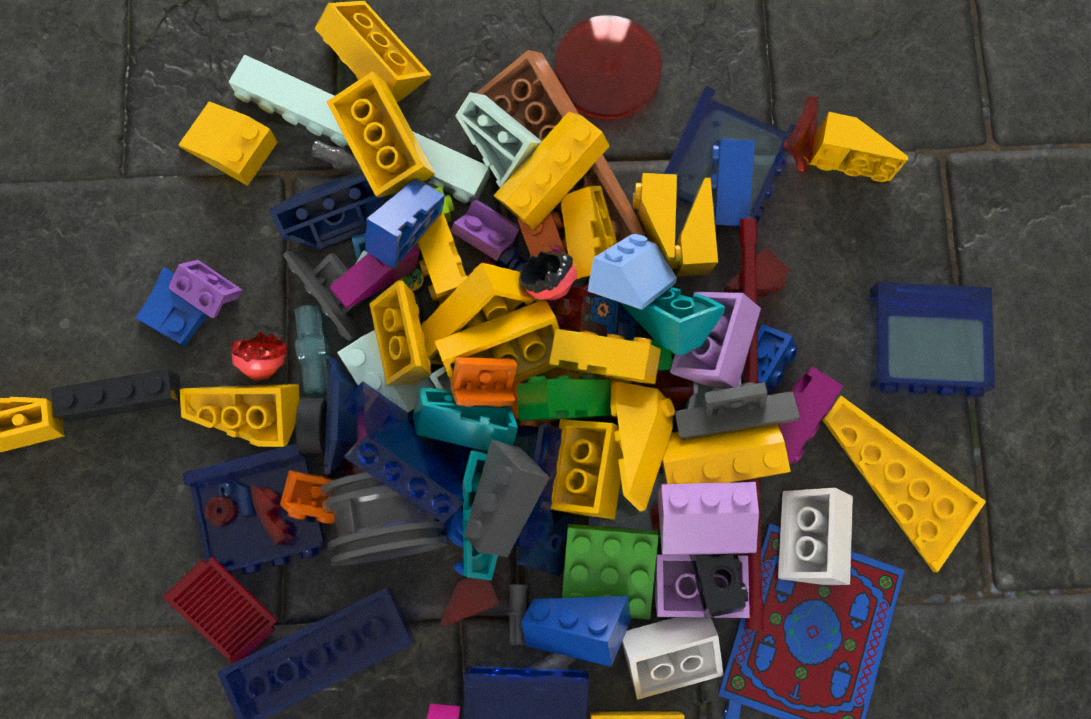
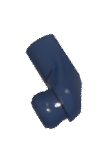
(239, 493)

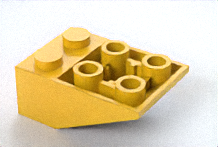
(855, 149)

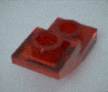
(266, 507)

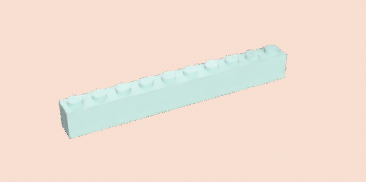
(307, 105)

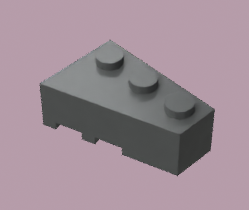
(504, 498)

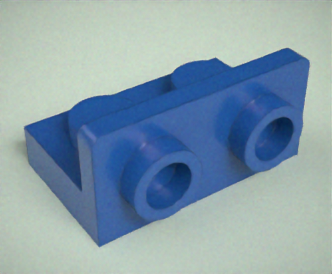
(774, 354)

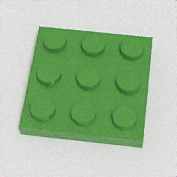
(611, 563)

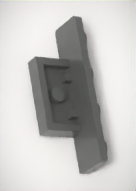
(318, 283)
(736, 410)

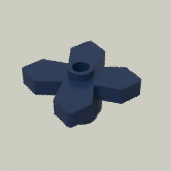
(551, 557)

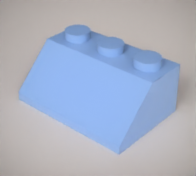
(631, 272)

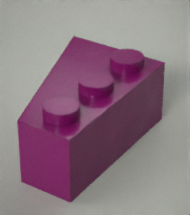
(814, 399)

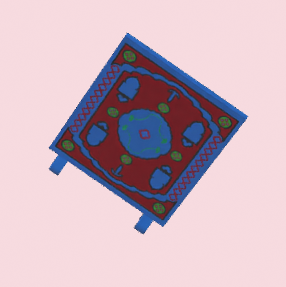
(816, 642)

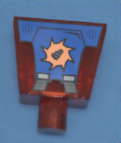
(588, 311)

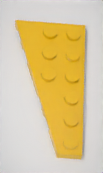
(917, 493)

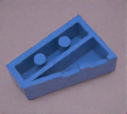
(731, 180)
(402, 222)
(578, 626)

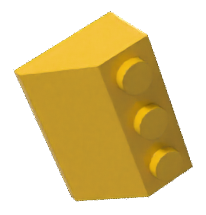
(400, 336)
(587, 469)

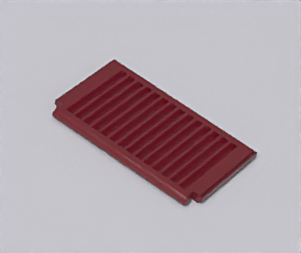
(221, 610)

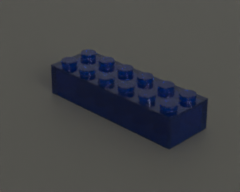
(316, 656)

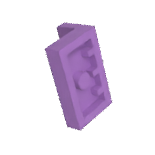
(486, 230)
(203, 287)

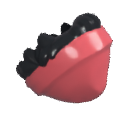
(548, 275)

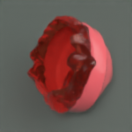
(259, 356)

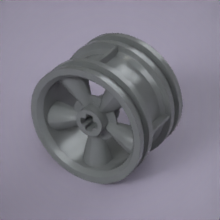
(376, 522)

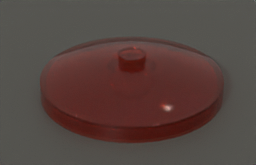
(608, 66)

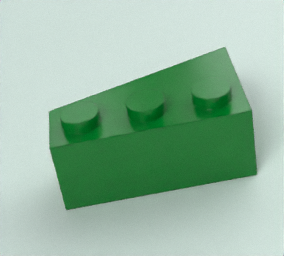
(563, 398)

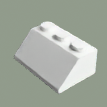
(816, 536)
(672, 654)

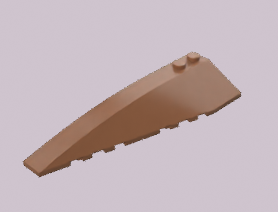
(539, 102)

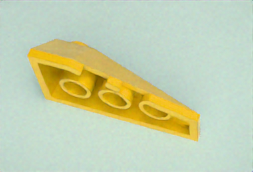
(252, 412)
(643, 435)

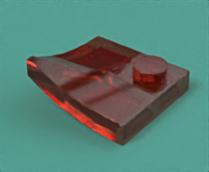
(802, 138)

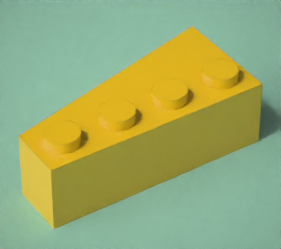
(479, 298)

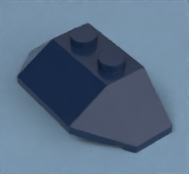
(327, 212)
(340, 423)

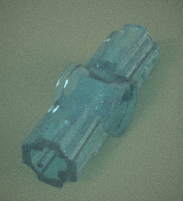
(312, 349)

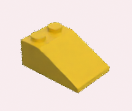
(229, 142)
(656, 210)
(697, 241)

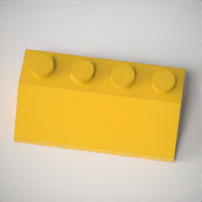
(370, 46)
(379, 136)
(552, 169)
(518, 335)
(725, 456)

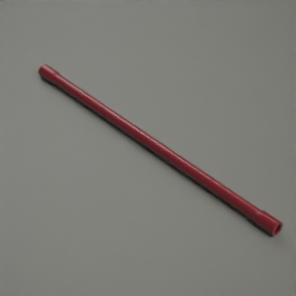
(748, 245)

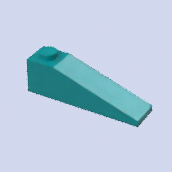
(678, 320)
(476, 564)

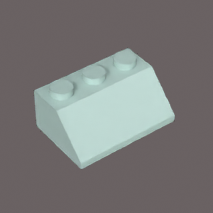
(365, 365)

